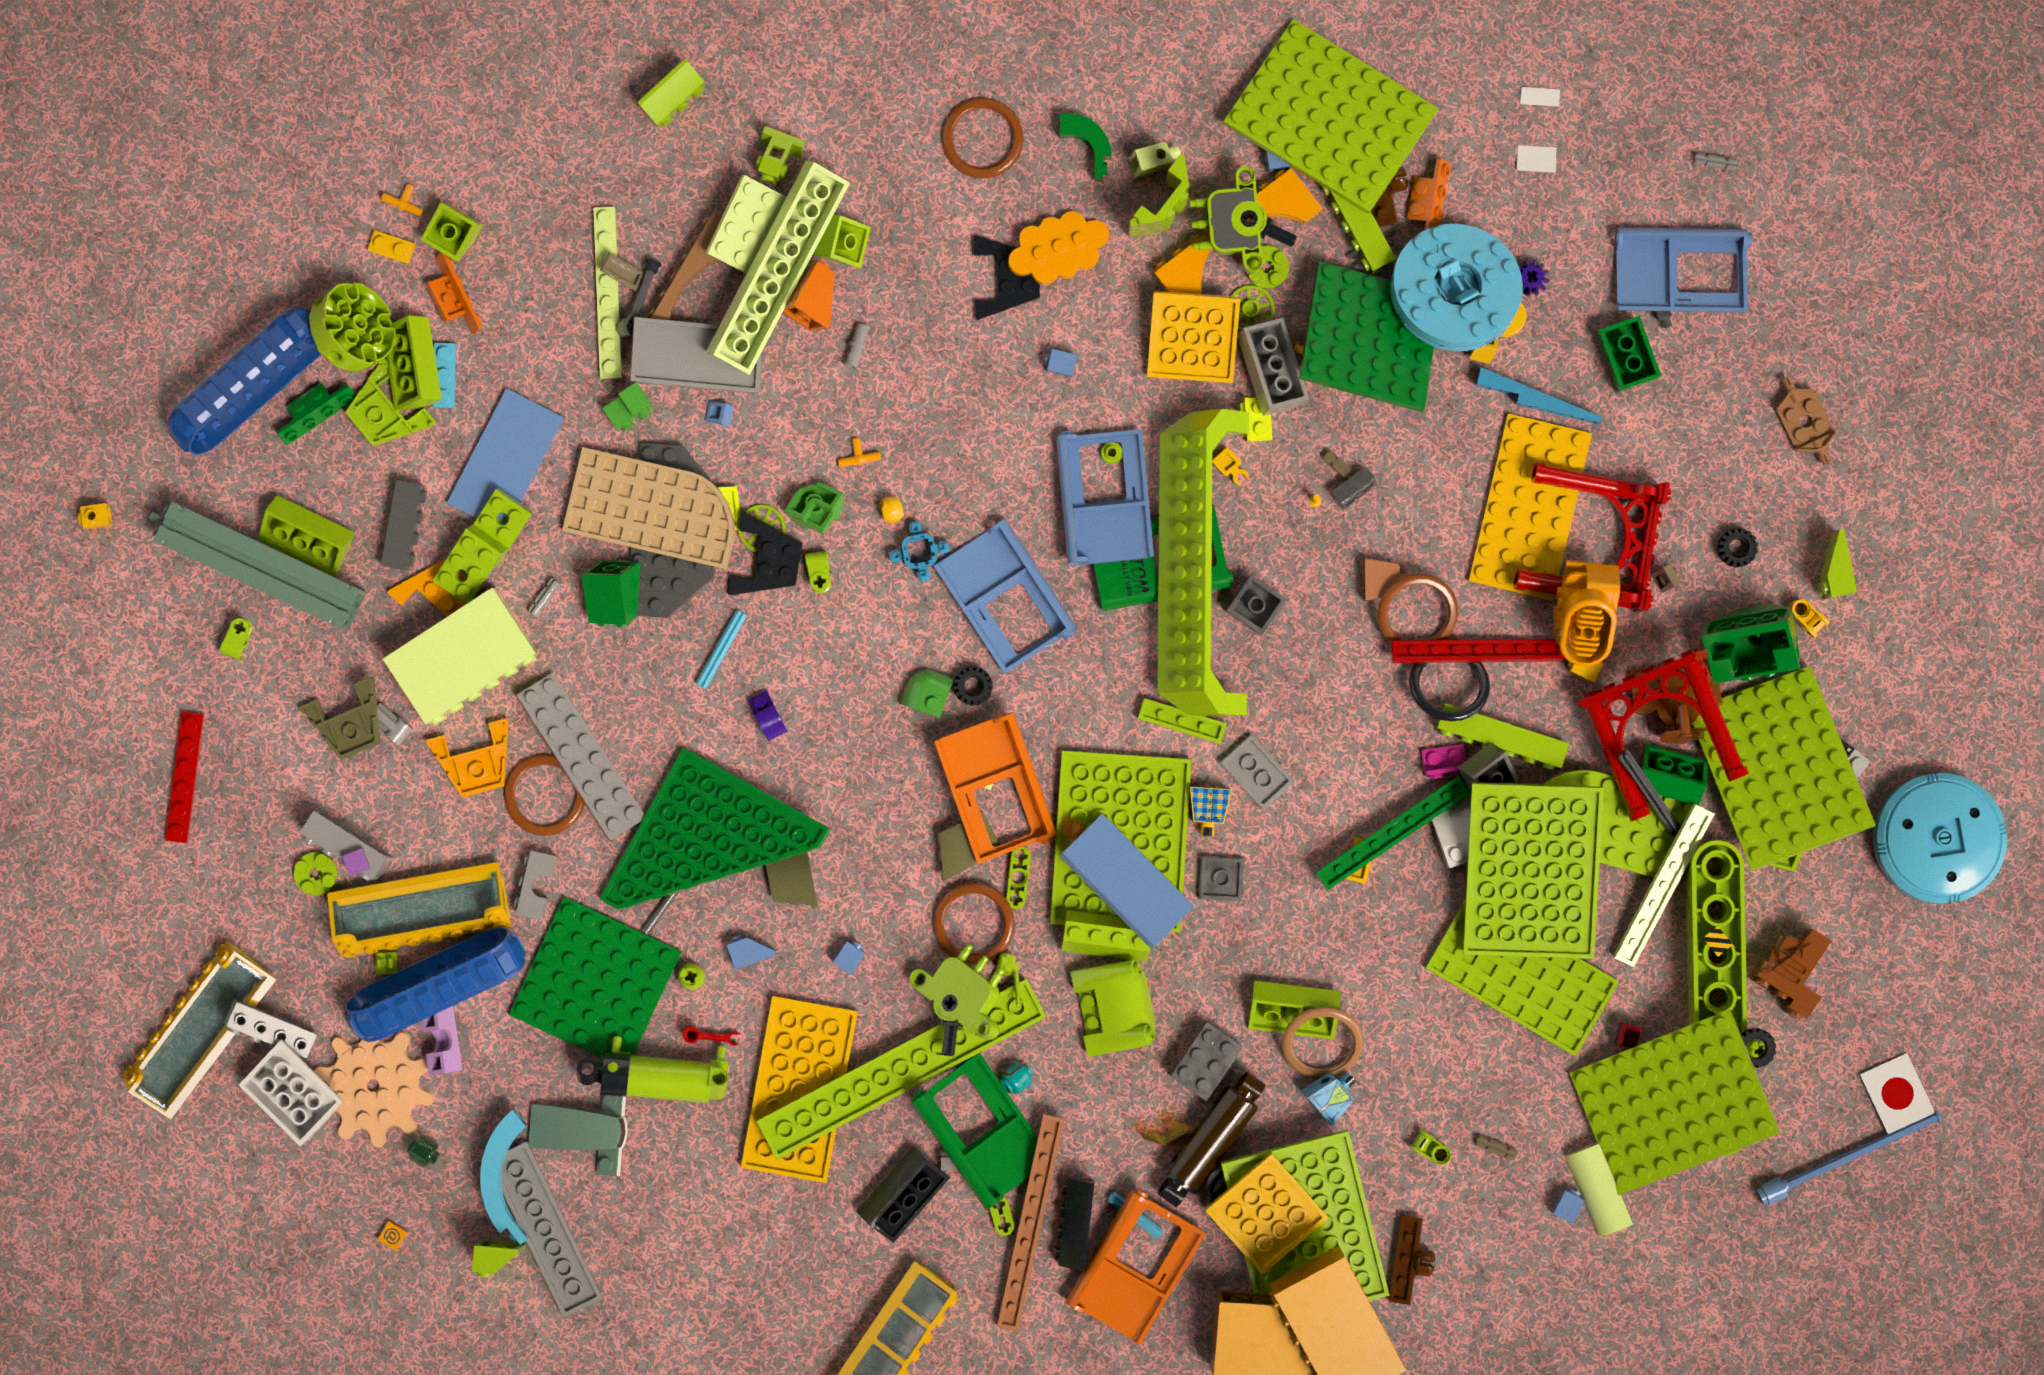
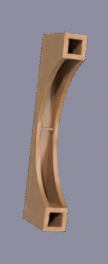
(692, 264)

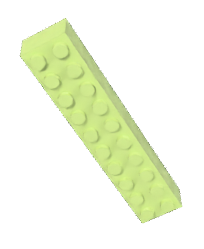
(777, 267)

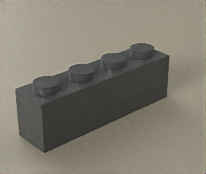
(402, 525)

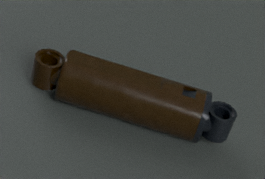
(1211, 1139)

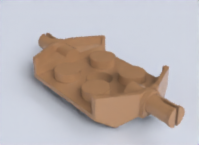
(1800, 403)

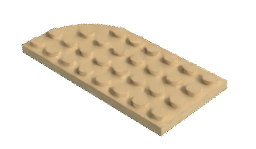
(650, 508)

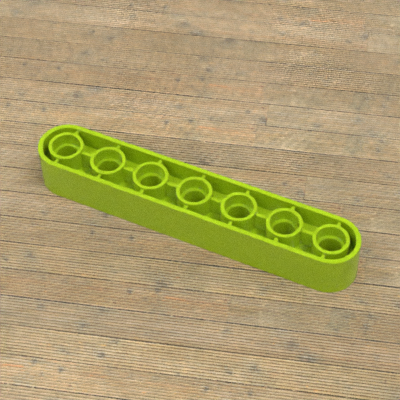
(1731, 970)

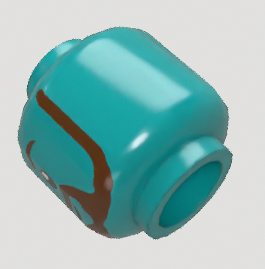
(1016, 1078)

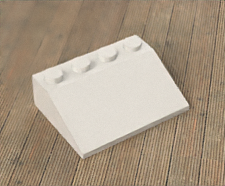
(1453, 832)
(291, 1093)

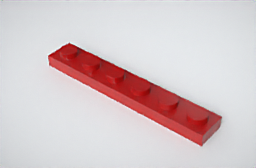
(184, 777)

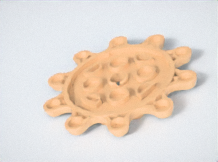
(397, 1090)

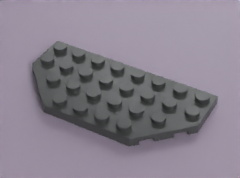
(667, 580)

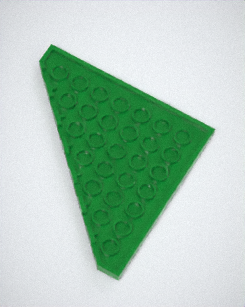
(705, 830)

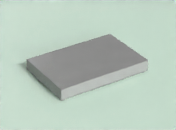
(1256, 772)

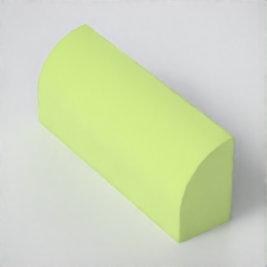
(1598, 1190)

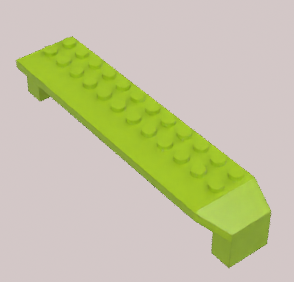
(1186, 563)

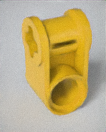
(1811, 619)

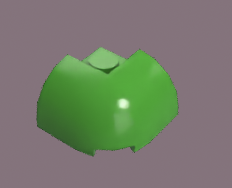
(815, 507)
(927, 692)

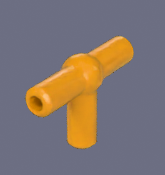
(402, 203)
(858, 458)

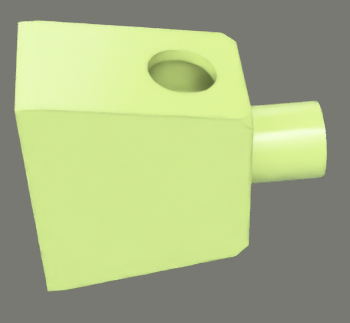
(1144, 160)

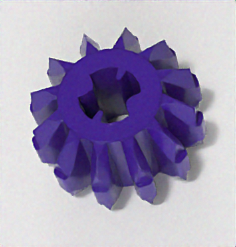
(1538, 277)

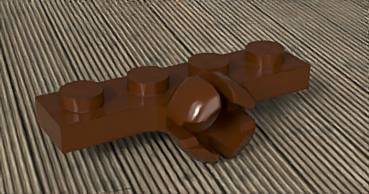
(1385, 209)
(1409, 1260)

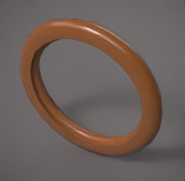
(979, 103)
(1439, 585)
(515, 814)
(978, 888)

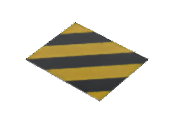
(1717, 941)

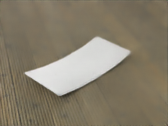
(1534, 157)

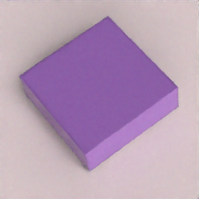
(356, 862)

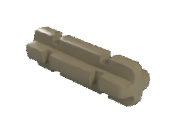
(1338, 465)
(1496, 1147)

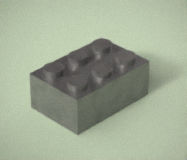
(1206, 1061)

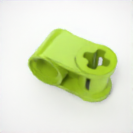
(817, 568)
(234, 641)
(1429, 1147)

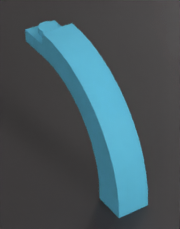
(491, 1175)

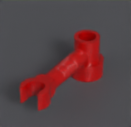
(703, 1035)

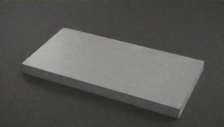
(677, 357)

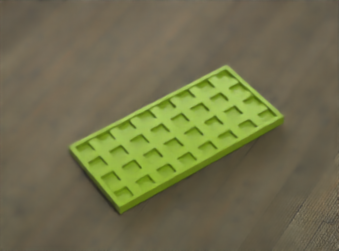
(1544, 994)

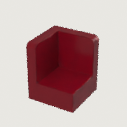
(1628, 1035)

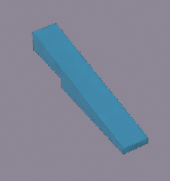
(1533, 398)

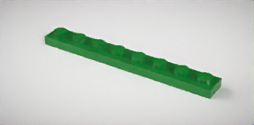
(1392, 833)

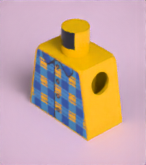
(1209, 807)

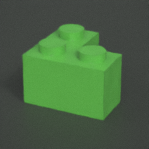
(628, 408)

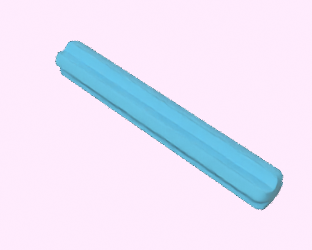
(721, 649)

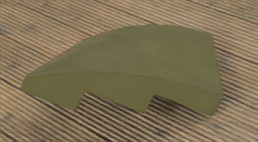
(956, 849)
(792, 881)

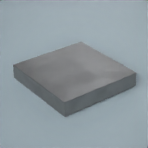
(1221, 878)

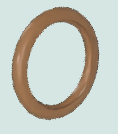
(1350, 1022)

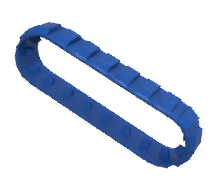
(244, 383)
(434, 984)

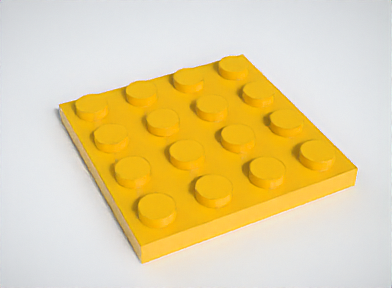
(1193, 336)
(1266, 1213)

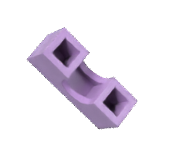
(446, 1053)

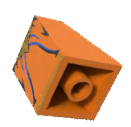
(812, 297)

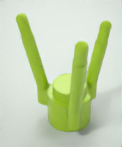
(1007, 962)

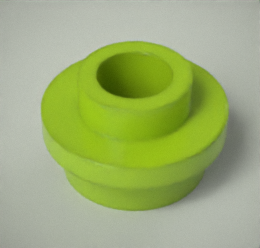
(1104, 453)

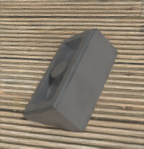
(1354, 488)

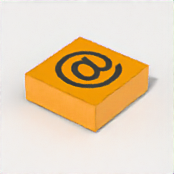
(392, 1235)

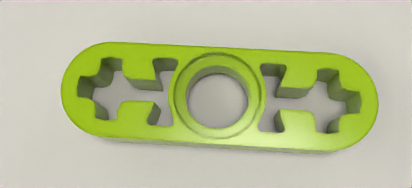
(1026, 872)

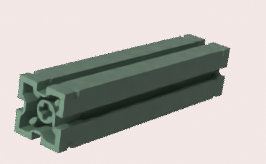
(257, 565)

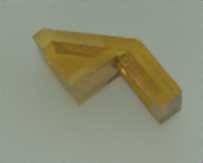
(1174, 1130)

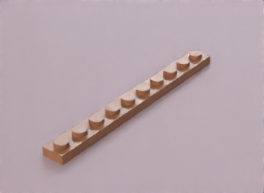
(1030, 1222)

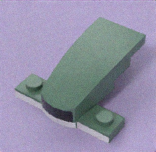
(583, 1130)

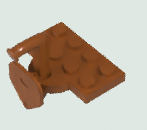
(1668, 708)

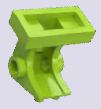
(772, 168)

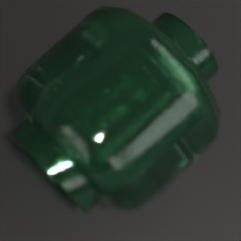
(423, 1151)

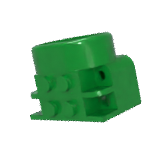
(1739, 654)

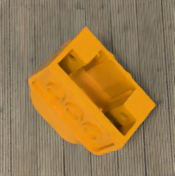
(1586, 611)

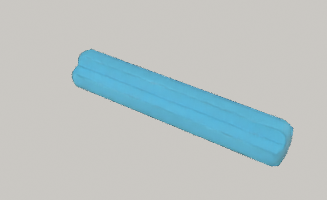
(1143, 1221)

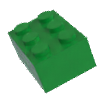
(1628, 354)
(1675, 773)

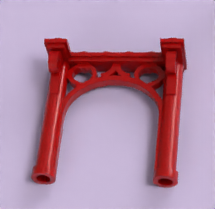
(1639, 598)
(1697, 676)

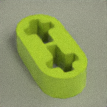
(1008, 1217)

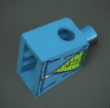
(1330, 1096)

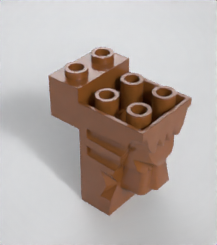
(1789, 967)

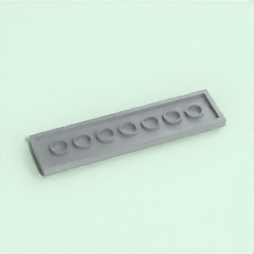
(581, 756)
(548, 1230)

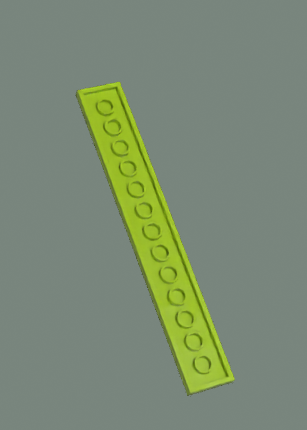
(890, 1075)

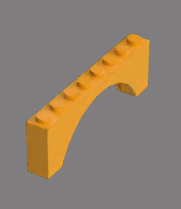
(1282, 198)

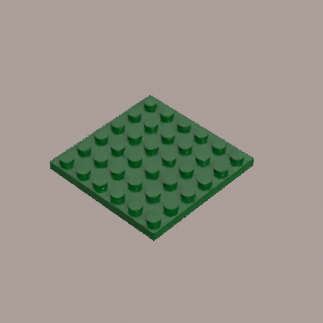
(1361, 343)
(594, 981)

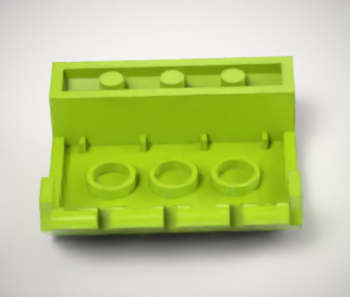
(1147, 223)

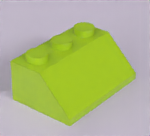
(672, 94)
(493, 1255)

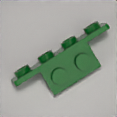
(312, 409)

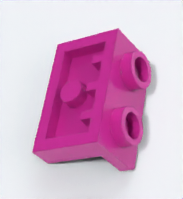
(1443, 760)

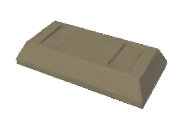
(622, 272)

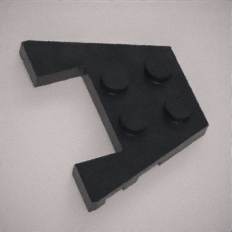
(1012, 288)
(776, 560)

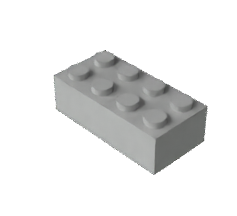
(1272, 366)
(340, 841)

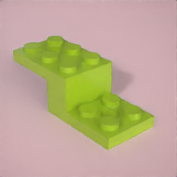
(483, 546)

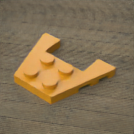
(432, 591)
(477, 769)

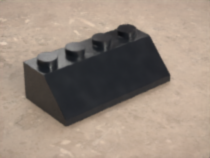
(902, 1194)
(1076, 1223)

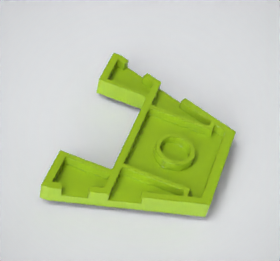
(376, 415)

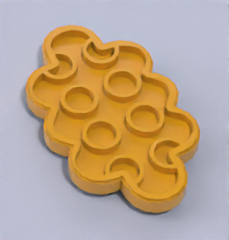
(1058, 248)

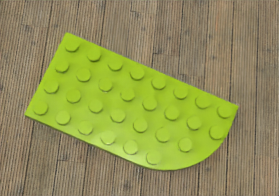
(1625, 844)

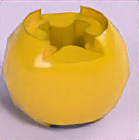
(891, 509)

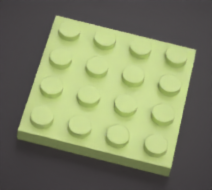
(745, 223)

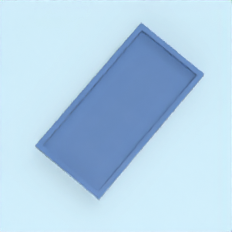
(506, 454)
(1126, 881)

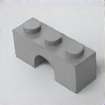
(529, 903)

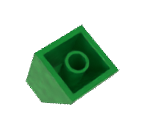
(612, 592)

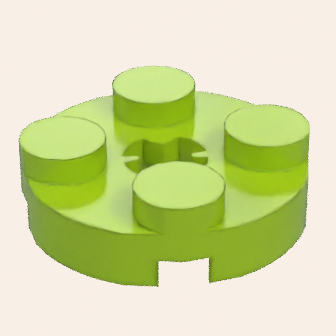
(1275, 276)
(311, 885)

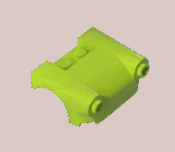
(1115, 1007)

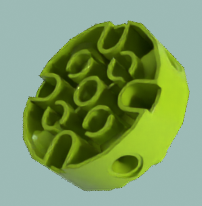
(352, 327)

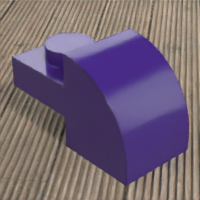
(767, 715)

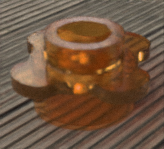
(1073, 829)

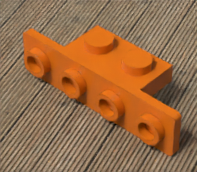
(1428, 196)
(451, 297)

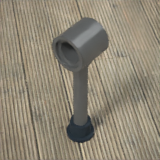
(651, 268)

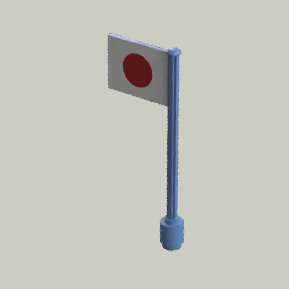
(1900, 1106)

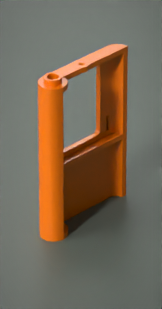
(983, 757)
(1119, 1293)

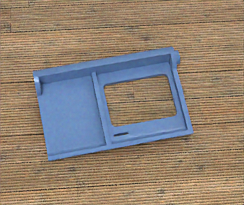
(1649, 268)
(1105, 529)
(989, 569)

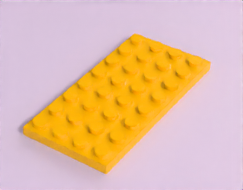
(1523, 520)
(800, 1052)

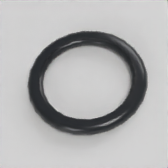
(1475, 707)

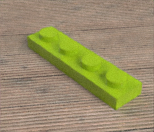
(1179, 721)

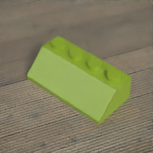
(413, 365)
(305, 535)
(1102, 937)
(1277, 1004)

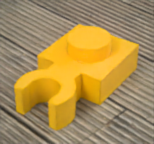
(1228, 464)

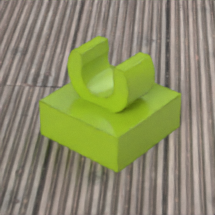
(386, 963)

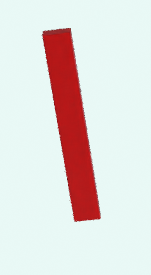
(1475, 651)

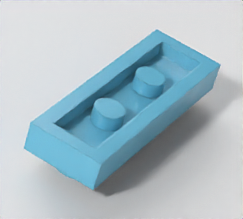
(446, 364)

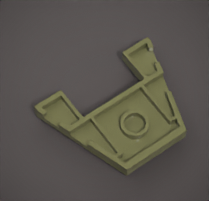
(353, 729)

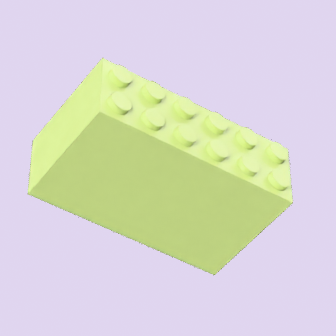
(461, 657)

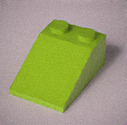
(1837, 572)

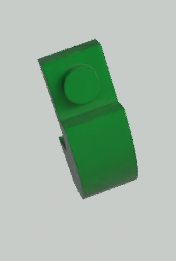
(1088, 131)

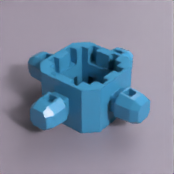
(916, 529)

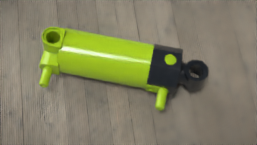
(657, 1077)

